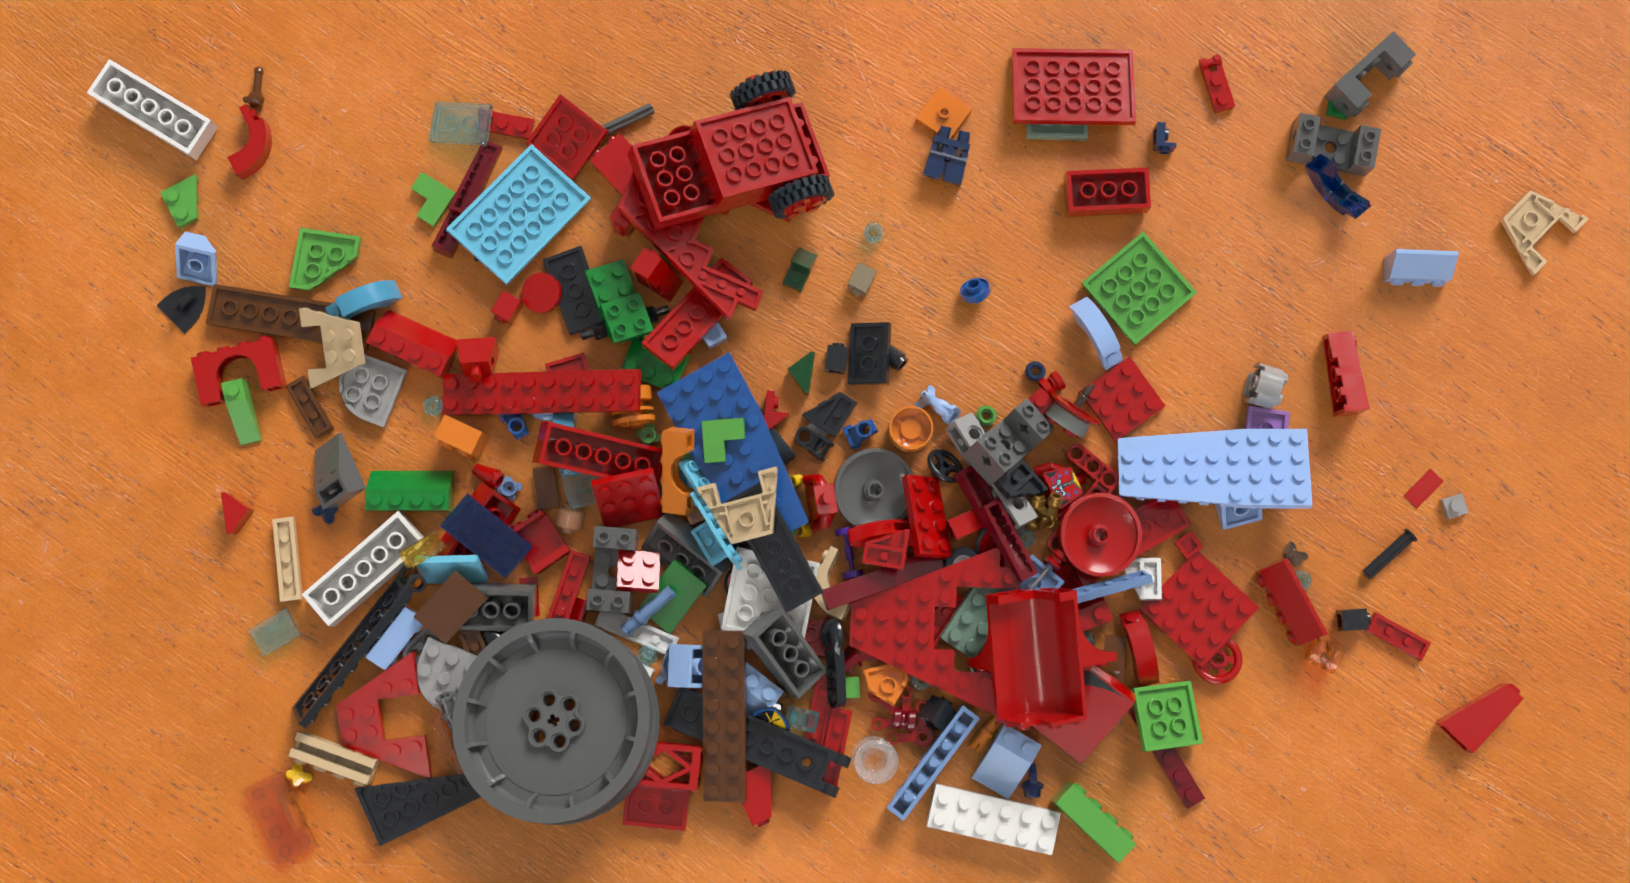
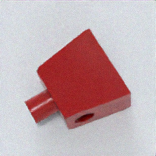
(477, 357)

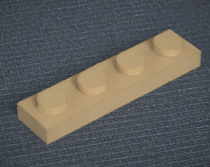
(287, 559)

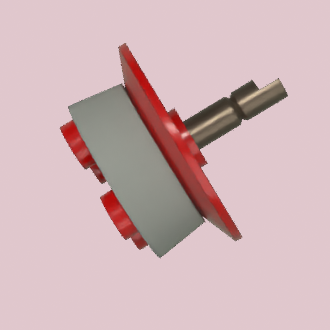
(1070, 414)

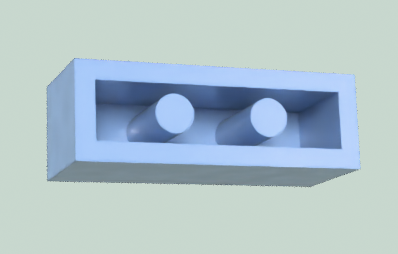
(394, 639)

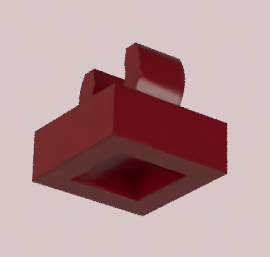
(851, 659)

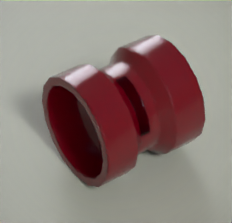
(899, 718)

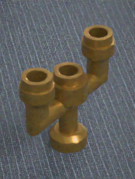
(1038, 504)

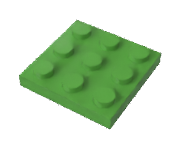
(1166, 716)

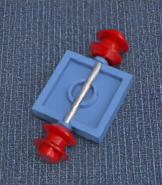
(1046, 577)

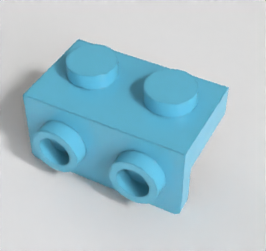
(692, 475)

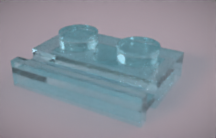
(275, 632)

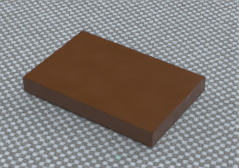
(450, 607)

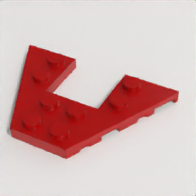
(363, 722)

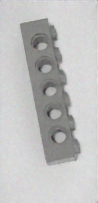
(964, 434)

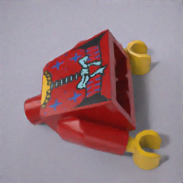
(1060, 481)

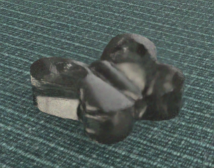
(1293, 555)

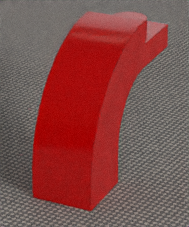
(258, 147)
(1141, 647)

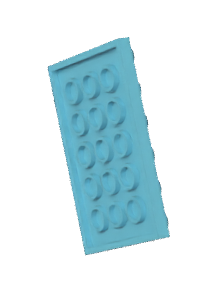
(518, 214)

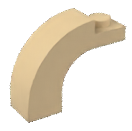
(829, 559)

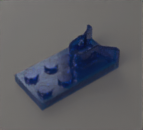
(486, 535)

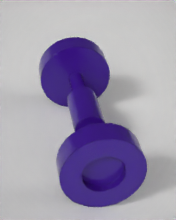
(849, 554)

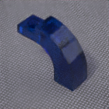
(1334, 191)

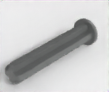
(629, 118)

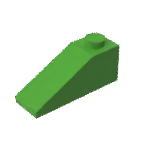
(242, 410)

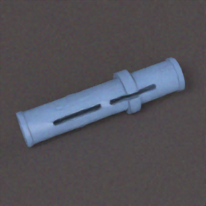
(640, 617)

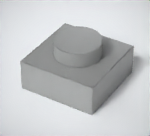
(1454, 506)

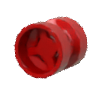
(1052, 383)

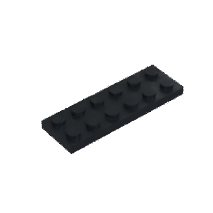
(783, 560)

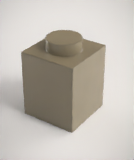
(861, 279)

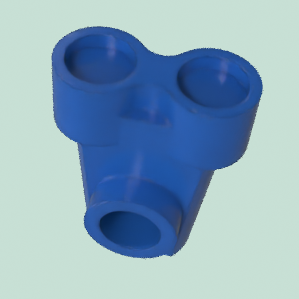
(512, 422)
(856, 434)

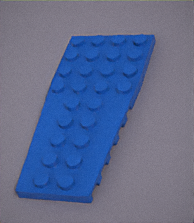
(722, 393)

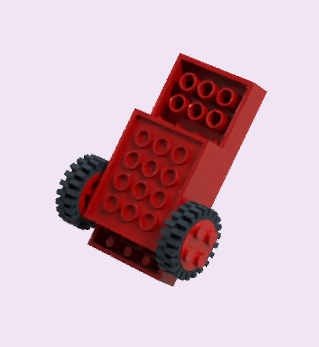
(736, 159)

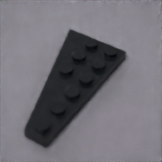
(407, 805)

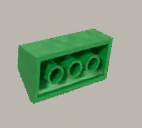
(410, 491)

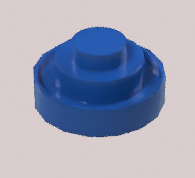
(975, 290)

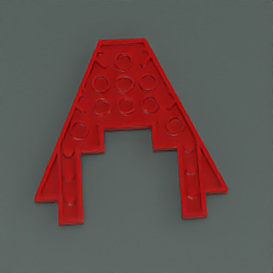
(690, 256)
(901, 624)

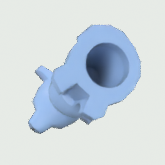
(941, 407)

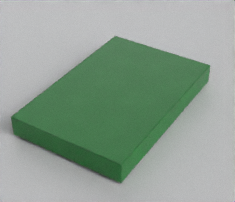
(687, 590)

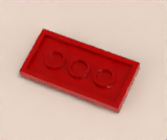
(926, 516)

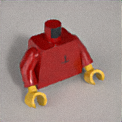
(820, 502)

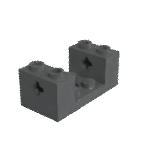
(1390, 57)
(1353, 152)
(1018, 432)
(603, 595)

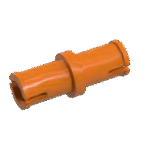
(986, 732)

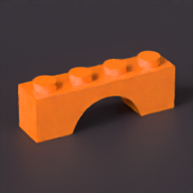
(675, 493)

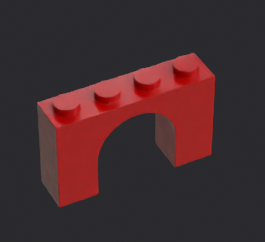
(210, 367)

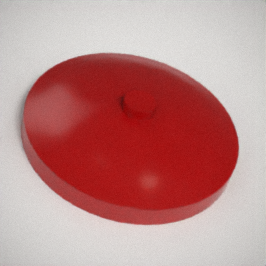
(1100, 534)

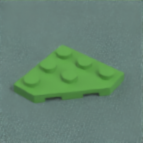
(321, 256)

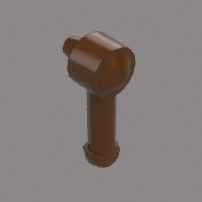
(256, 98)

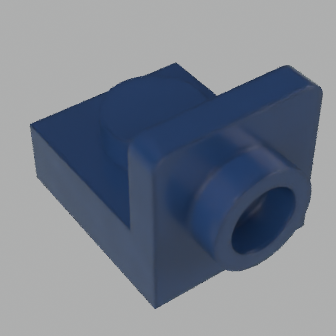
(1160, 135)

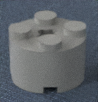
(1265, 386)

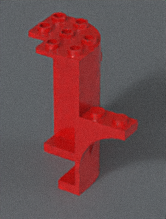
(1037, 657)

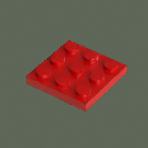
(567, 136)
(1123, 399)
(628, 497)

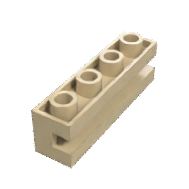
(334, 758)

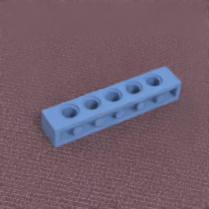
(932, 762)

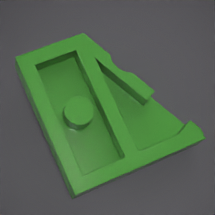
(183, 201)

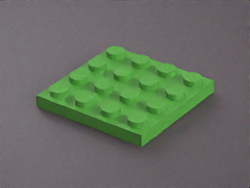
(1138, 288)

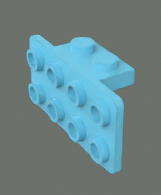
(712, 538)

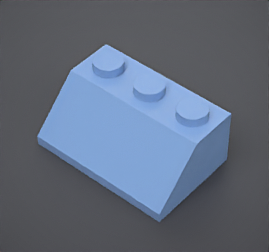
(1420, 267)
(759, 690)

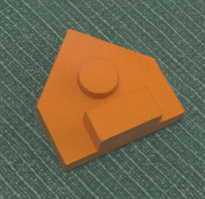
(886, 682)

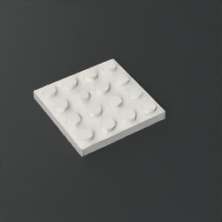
(753, 596)

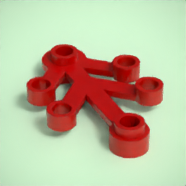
(909, 737)

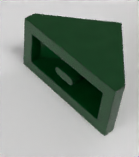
(802, 372)

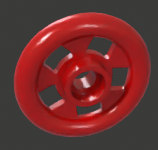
(1222, 676)

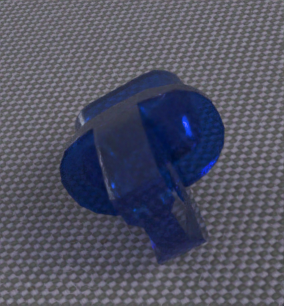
(1032, 787)

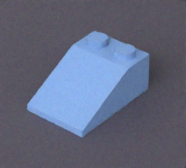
(1006, 761)

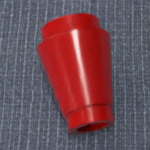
(490, 476)

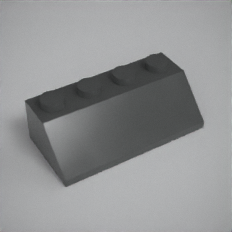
(674, 540)
(504, 608)
(785, 652)

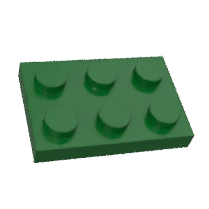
(652, 369)

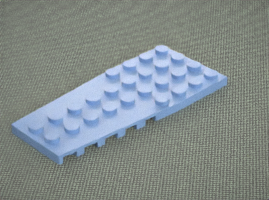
(1219, 468)

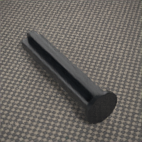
(1389, 554)

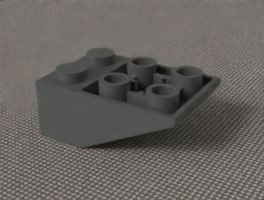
(336, 473)

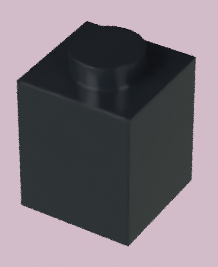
(836, 358)
(1353, 619)
(937, 713)

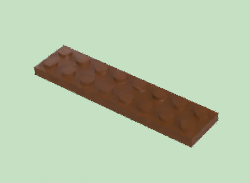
(272, 314)
(724, 716)

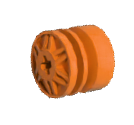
(636, 419)

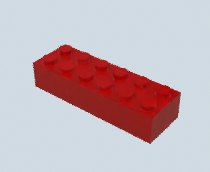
(593, 452)

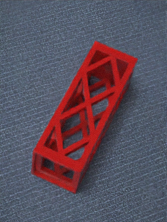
(694, 767)

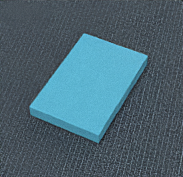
(439, 568)

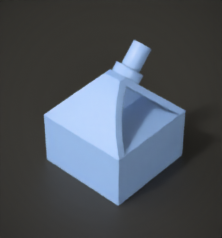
(682, 666)

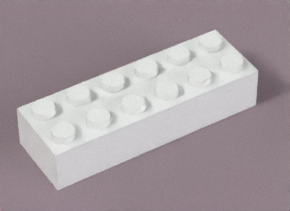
(152, 109)
(362, 570)
(993, 819)

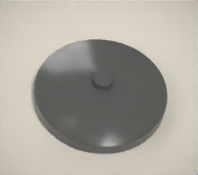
(871, 486)

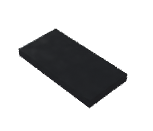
(576, 299)

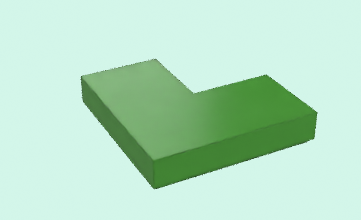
(437, 196)
(716, 433)

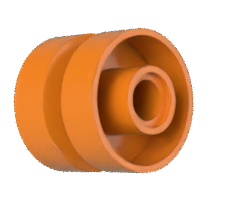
(910, 429)

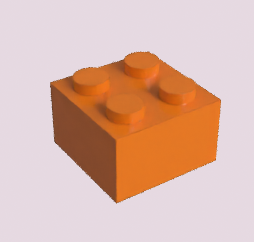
(458, 435)

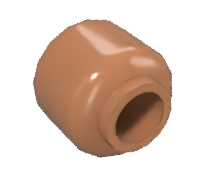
(569, 519)

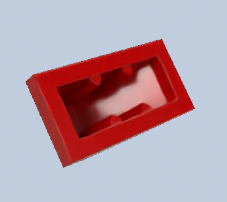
(235, 513)

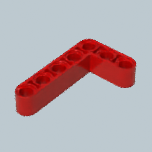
(1096, 477)

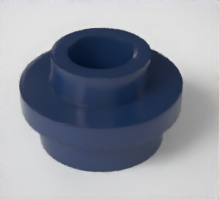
(1039, 366)

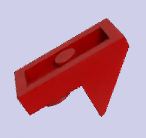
(771, 417)

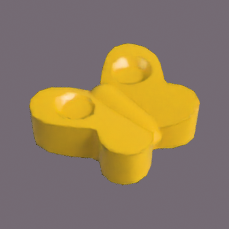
(297, 776)

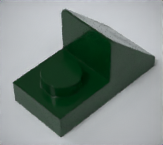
(800, 269)

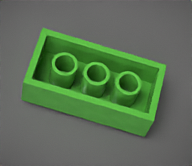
(1097, 825)

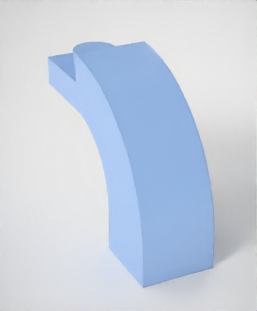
(1099, 332)

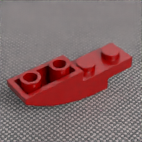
(862, 533)

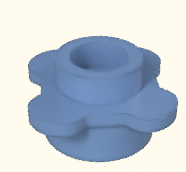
(508, 482)

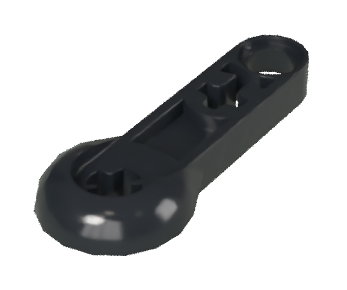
(832, 641)

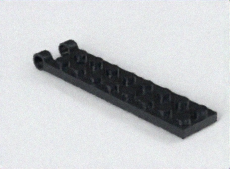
(356, 646)
(765, 744)

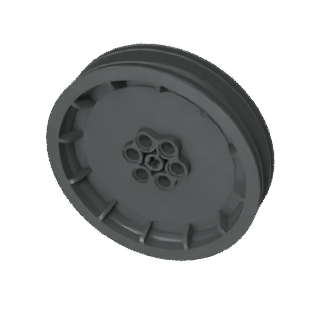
(500, 740)

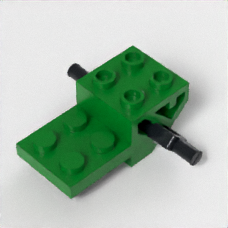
(618, 305)

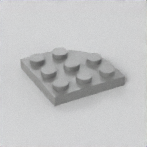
(372, 390)
(441, 669)

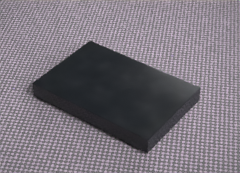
(869, 353)

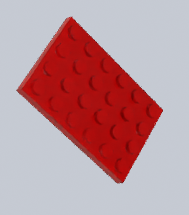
(1073, 86)

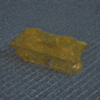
(415, 552)

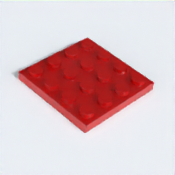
(1199, 609)

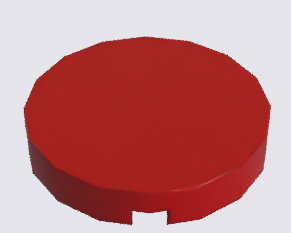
(541, 292)

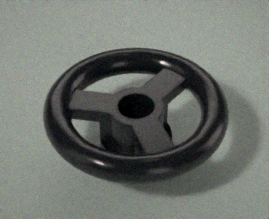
(943, 467)

